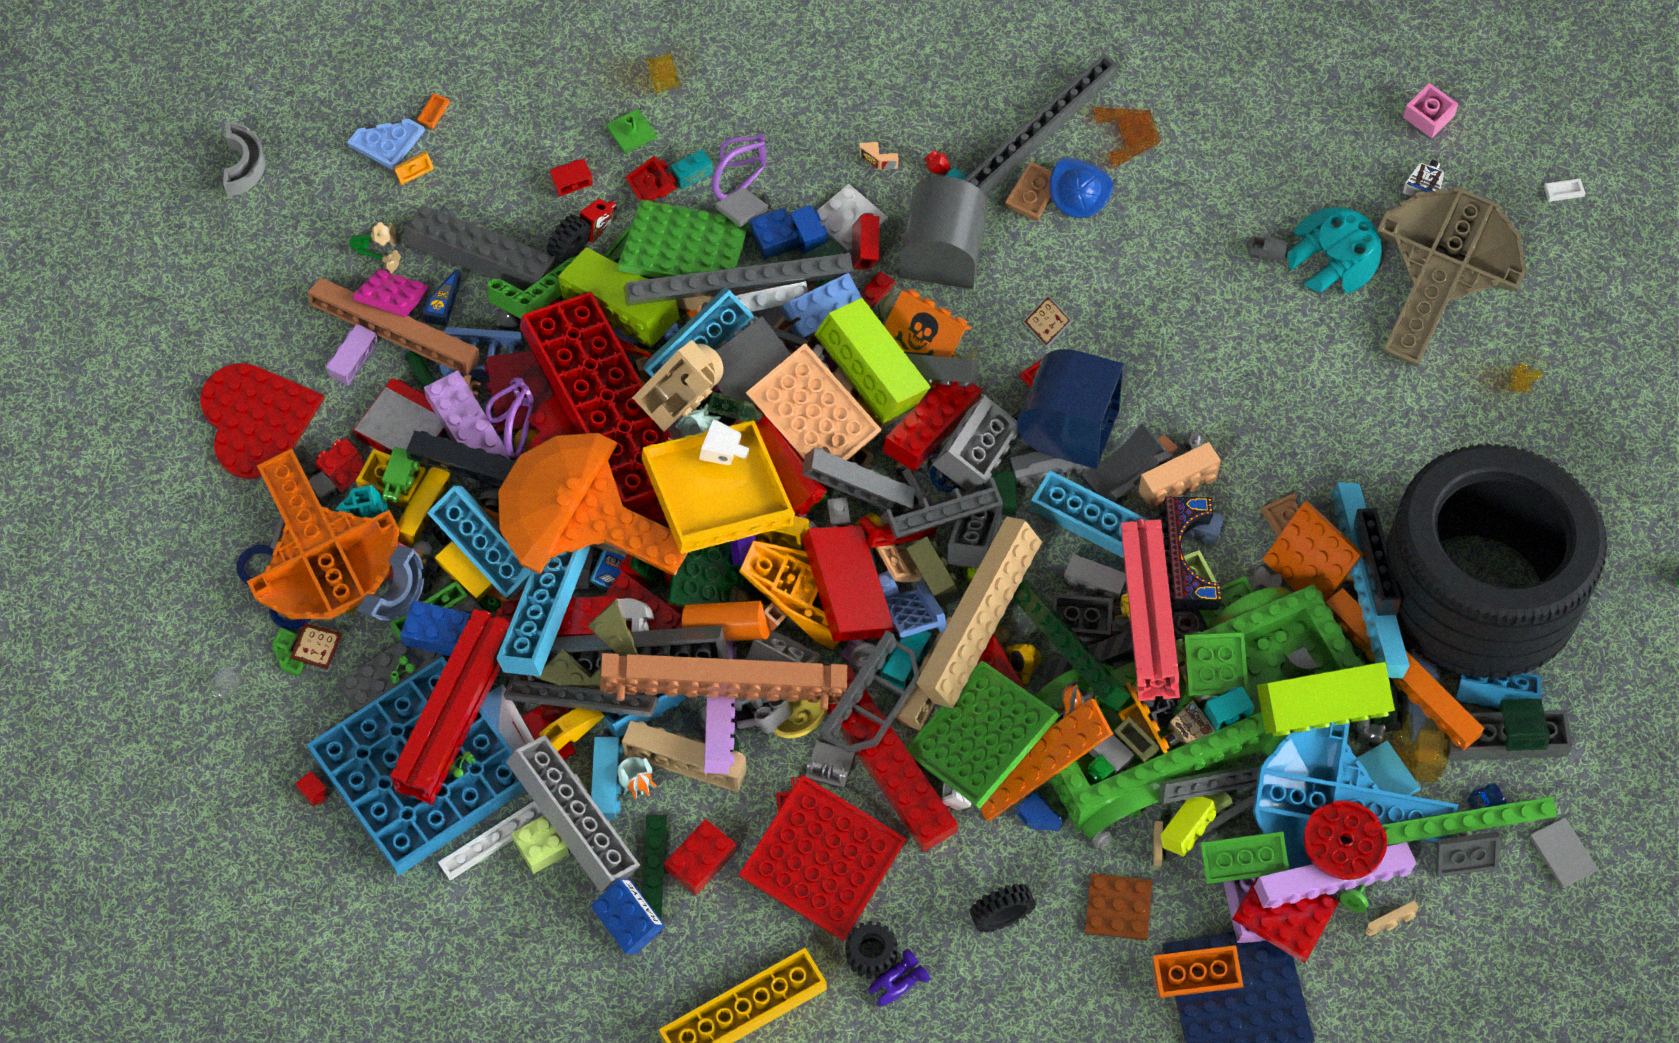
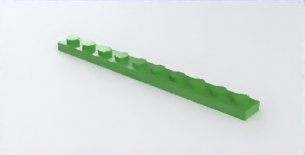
(1470, 820)

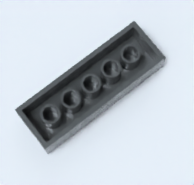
(1492, 741)

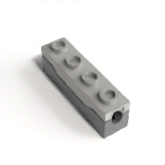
(1036, 465)

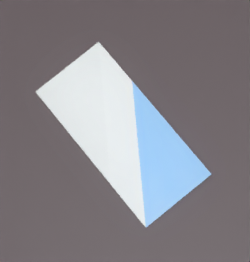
(501, 714)

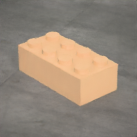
(1179, 475)

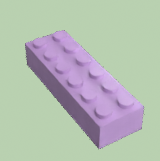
(462, 415)

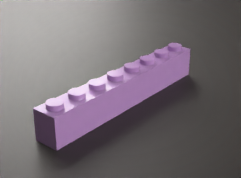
(718, 729)
(1311, 882)

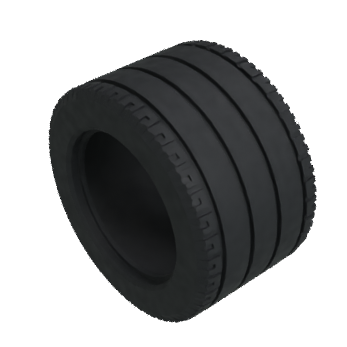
(1515, 501)

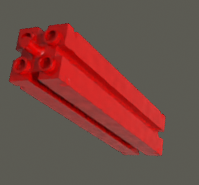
(451, 708)

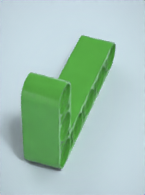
(534, 298)

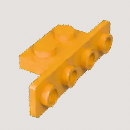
(1139, 714)

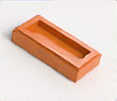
(433, 111)

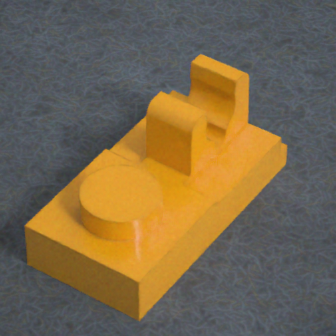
(413, 167)

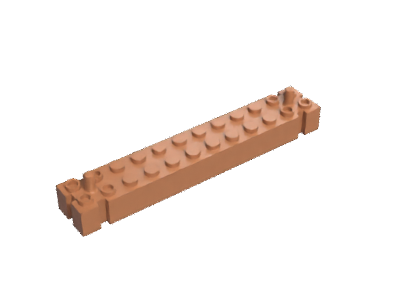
(722, 678)

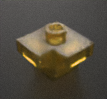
(1522, 378)

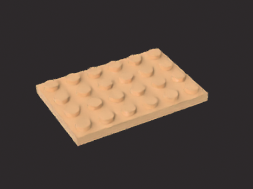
(813, 407)

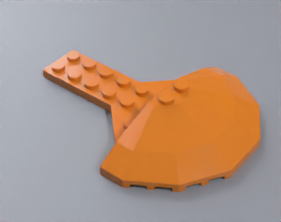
(568, 499)
(324, 555)

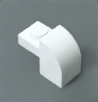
(637, 612)

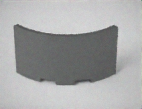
(1123, 469)

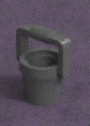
(1273, 248)

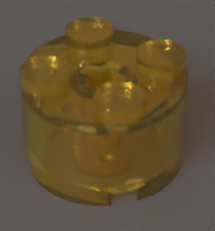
(663, 72)

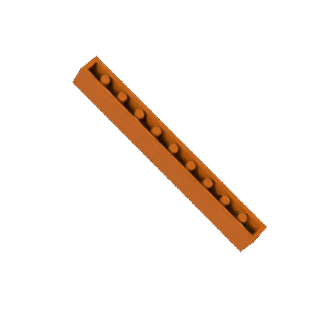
(1416, 683)

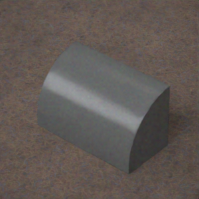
(1299, 664)

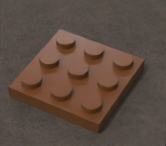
(1118, 906)

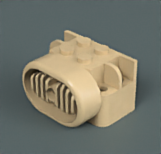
(680, 384)

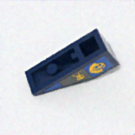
(441, 301)

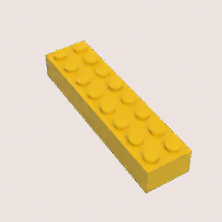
(750, 1003)

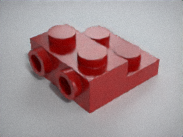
(651, 180)
(341, 464)

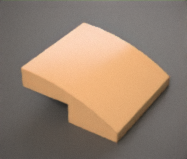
(899, 563)

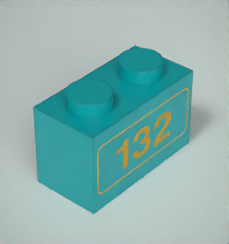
(692, 169)

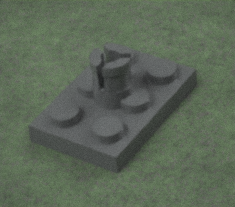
(1467, 854)

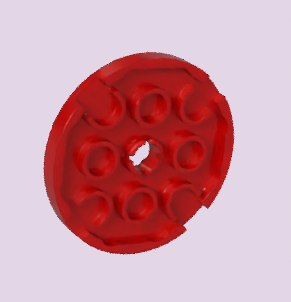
(1348, 860)

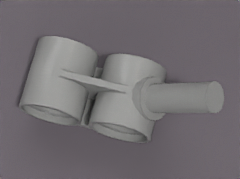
(769, 718)

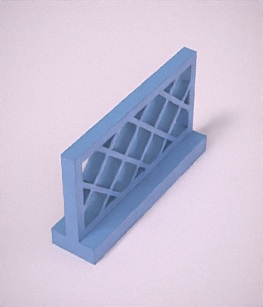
(926, 605)

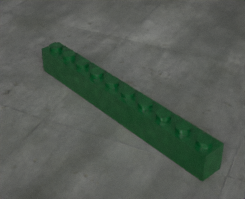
(1070, 645)

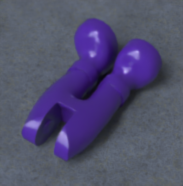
(896, 990)

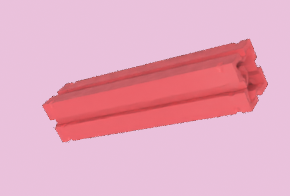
(1150, 610)

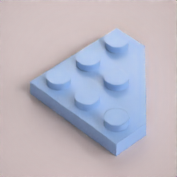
(387, 142)

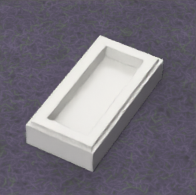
(1564, 190)

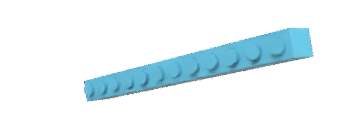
(1382, 630)

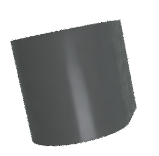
(944, 232)

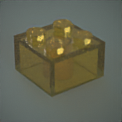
(1428, 755)

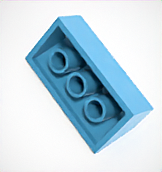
(1490, 691)
(618, 723)

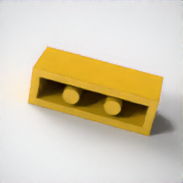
(464, 571)

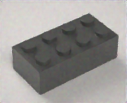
(973, 538)

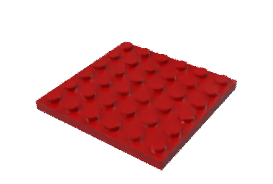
(822, 858)

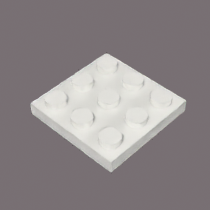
(843, 211)

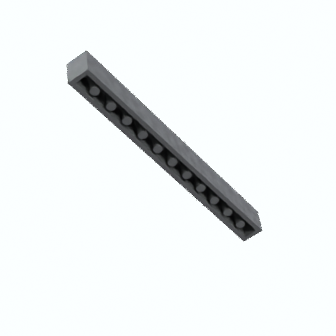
(1043, 124)
(737, 279)

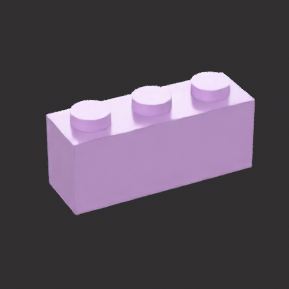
(351, 354)

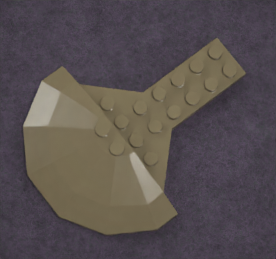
(1450, 250)

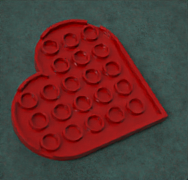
(255, 415)

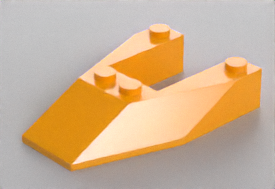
(787, 581)

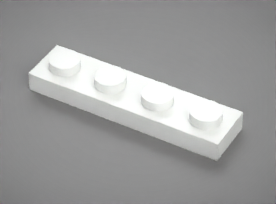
(772, 297)

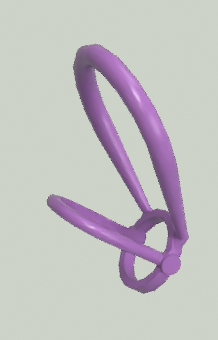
(725, 160)
(510, 415)

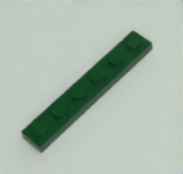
(654, 862)

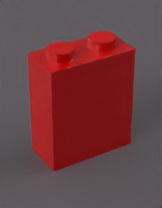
(865, 241)

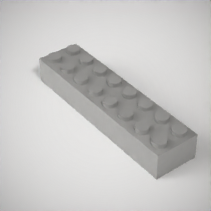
(572, 813)

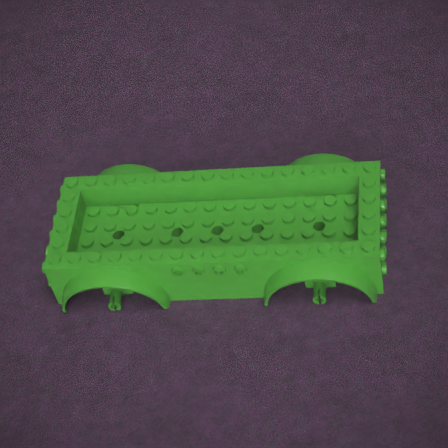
(1273, 627)

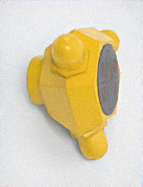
(1024, 660)

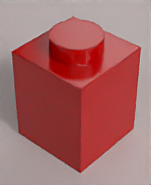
(312, 789)

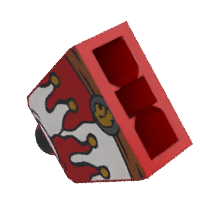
(599, 217)

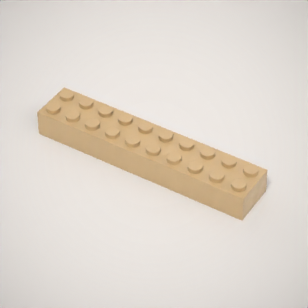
(979, 612)

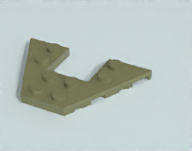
(609, 627)

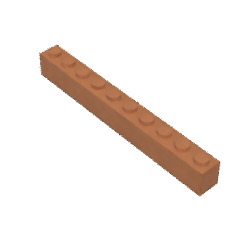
(395, 328)

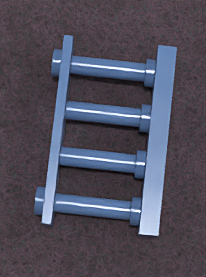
(492, 338)

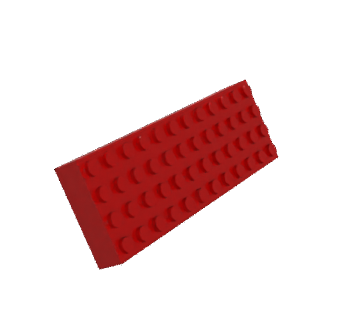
(596, 387)

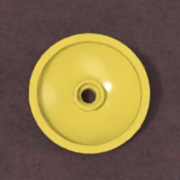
(804, 719)

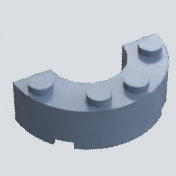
(405, 587)

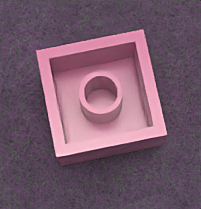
(1430, 110)

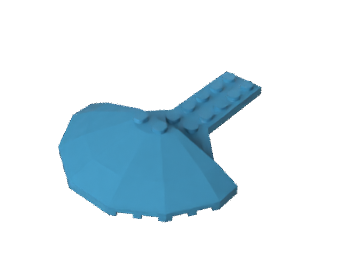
(1314, 771)

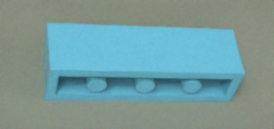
(605, 775)

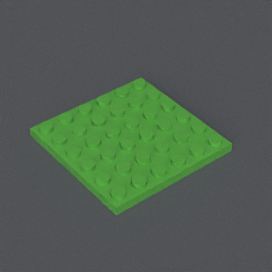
(680, 241)
(982, 735)

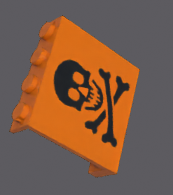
(923, 327)

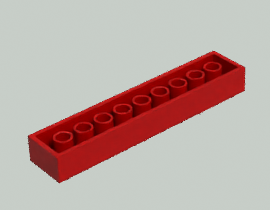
(898, 776)

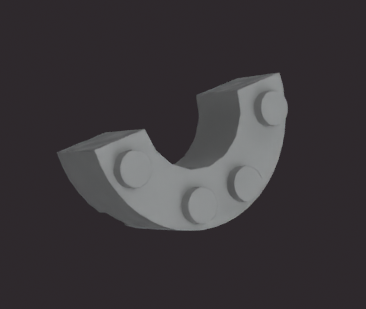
(251, 166)

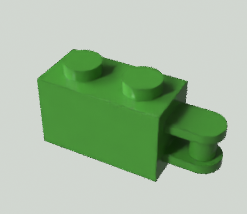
(398, 474)

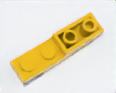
(571, 726)

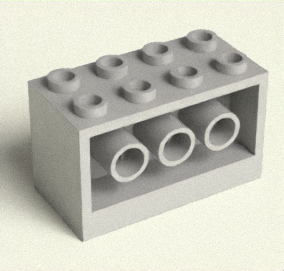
(977, 444)

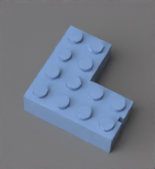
(816, 305)

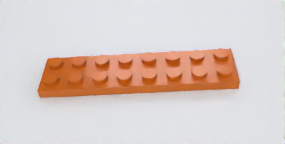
(1050, 755)

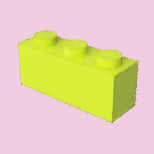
(1188, 825)

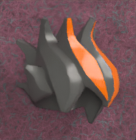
(1073, 698)

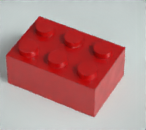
(700, 857)

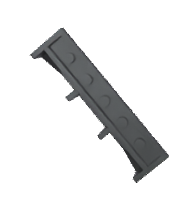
(950, 510)
(855, 692)

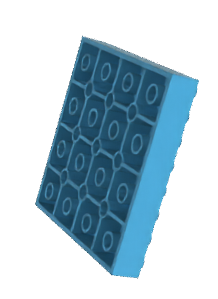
(365, 750)

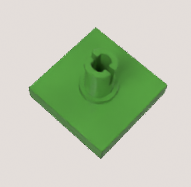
(631, 131)

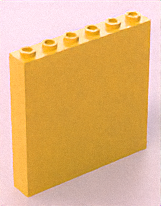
(717, 501)

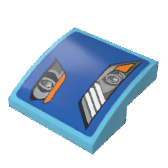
(606, 570)

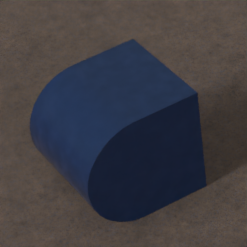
(1072, 406)

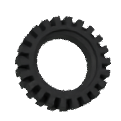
(1002, 907)

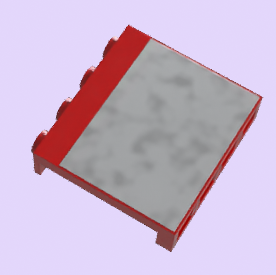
(395, 417)

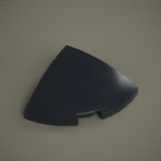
(1162, 710)

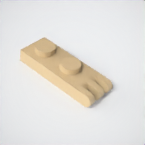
(1391, 919)

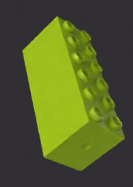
(601, 276)
(872, 360)
(1325, 699)

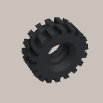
(568, 238)

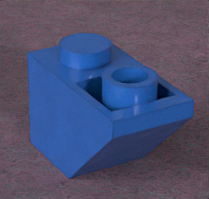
(1038, 815)

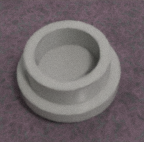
(1102, 839)

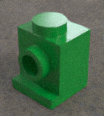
(1099, 770)

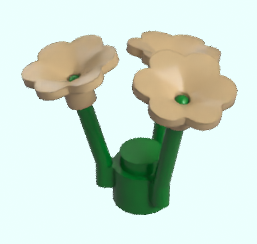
(380, 235)

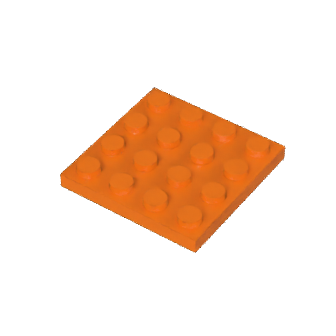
(1312, 553)

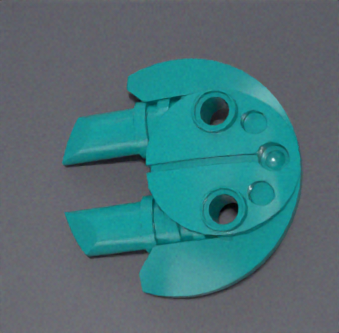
(1340, 246)

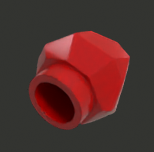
(937, 163)

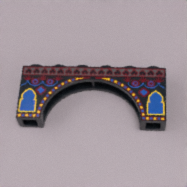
(1185, 586)

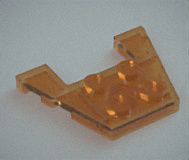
(1135, 128)

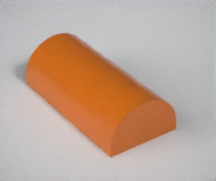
(739, 619)
(1196, 971)

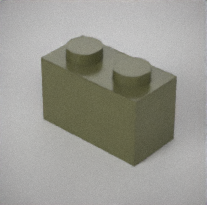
(1136, 740)

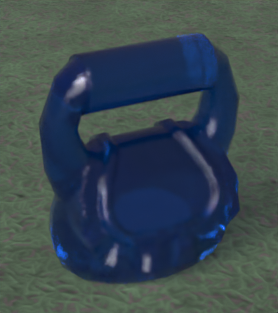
(1490, 794)

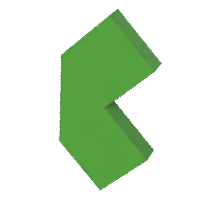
(282, 647)

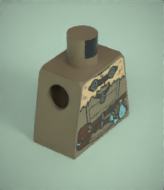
(1188, 726)

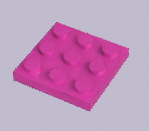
(391, 292)

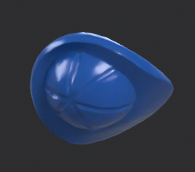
(1079, 187)

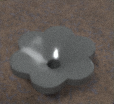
(1193, 440)

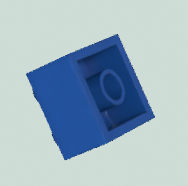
(808, 229)
(774, 233)

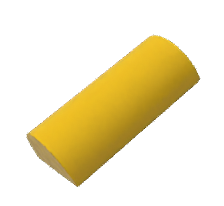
(427, 495)

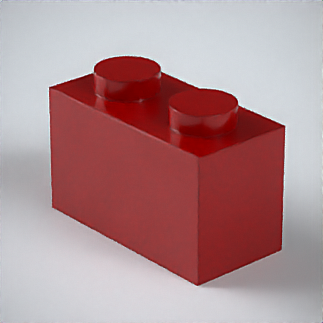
(571, 177)

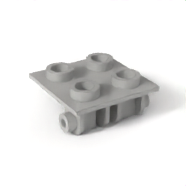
(829, 764)

